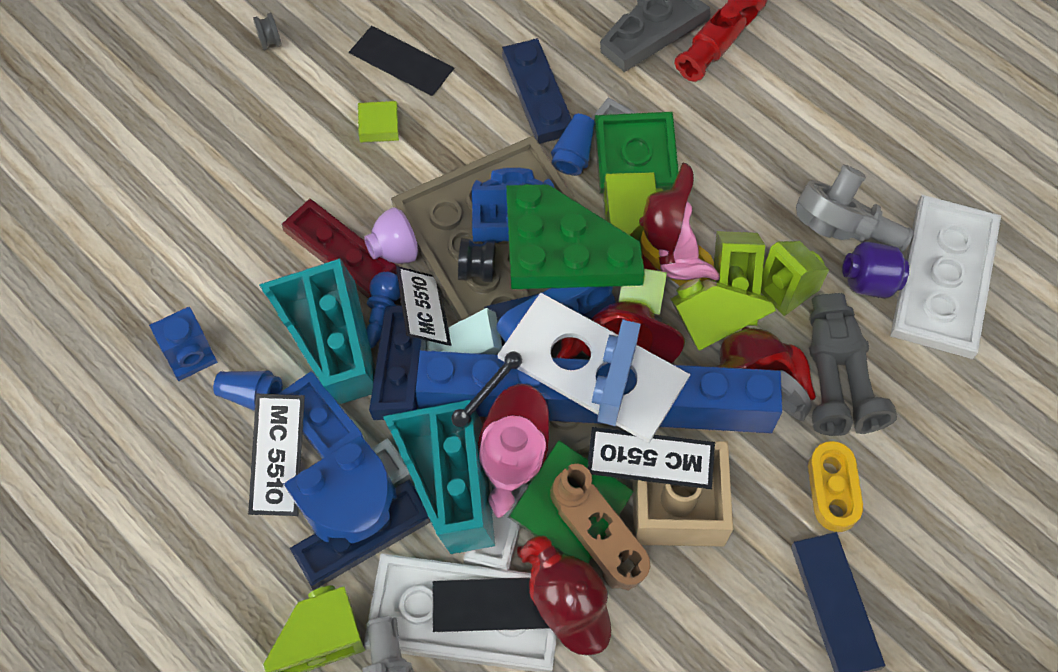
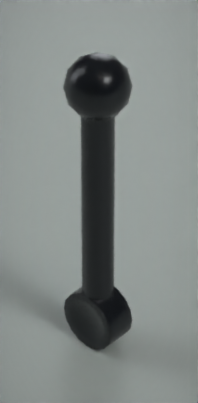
(462, 417)

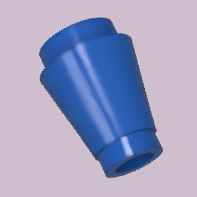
(574, 146)
(243, 386)

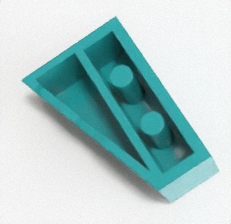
(328, 326)
(447, 473)

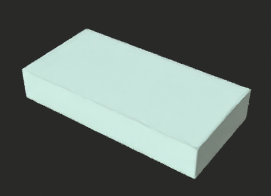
(472, 335)

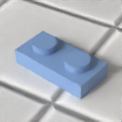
(610, 389)

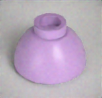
(392, 238)

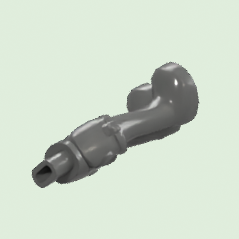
(840, 342)

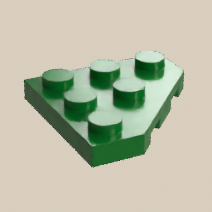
(565, 244)

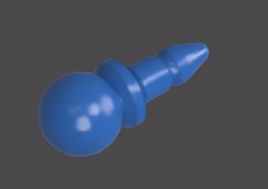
(384, 292)

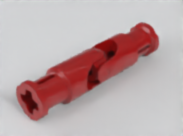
(717, 37)

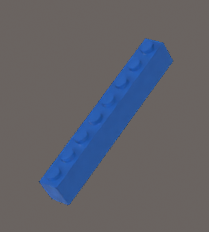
(709, 400)

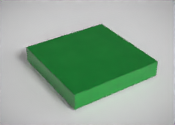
(637, 146)
(540, 516)

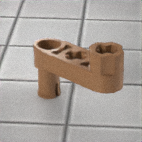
(580, 505)

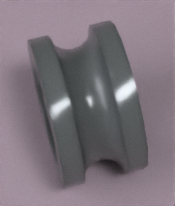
(267, 31)

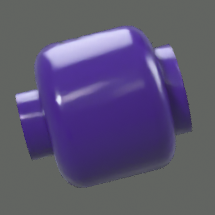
(876, 270)

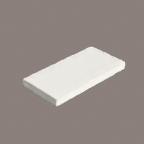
(947, 277)
(406, 592)

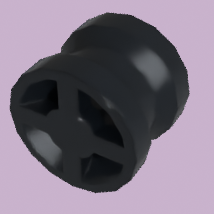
(476, 260)

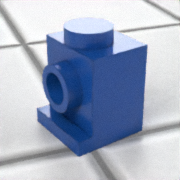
(183, 343)

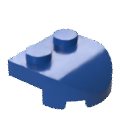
(490, 202)
(344, 493)

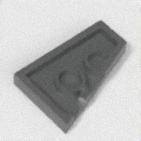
(650, 29)

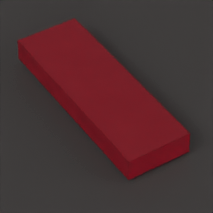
(332, 240)

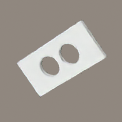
(549, 322)

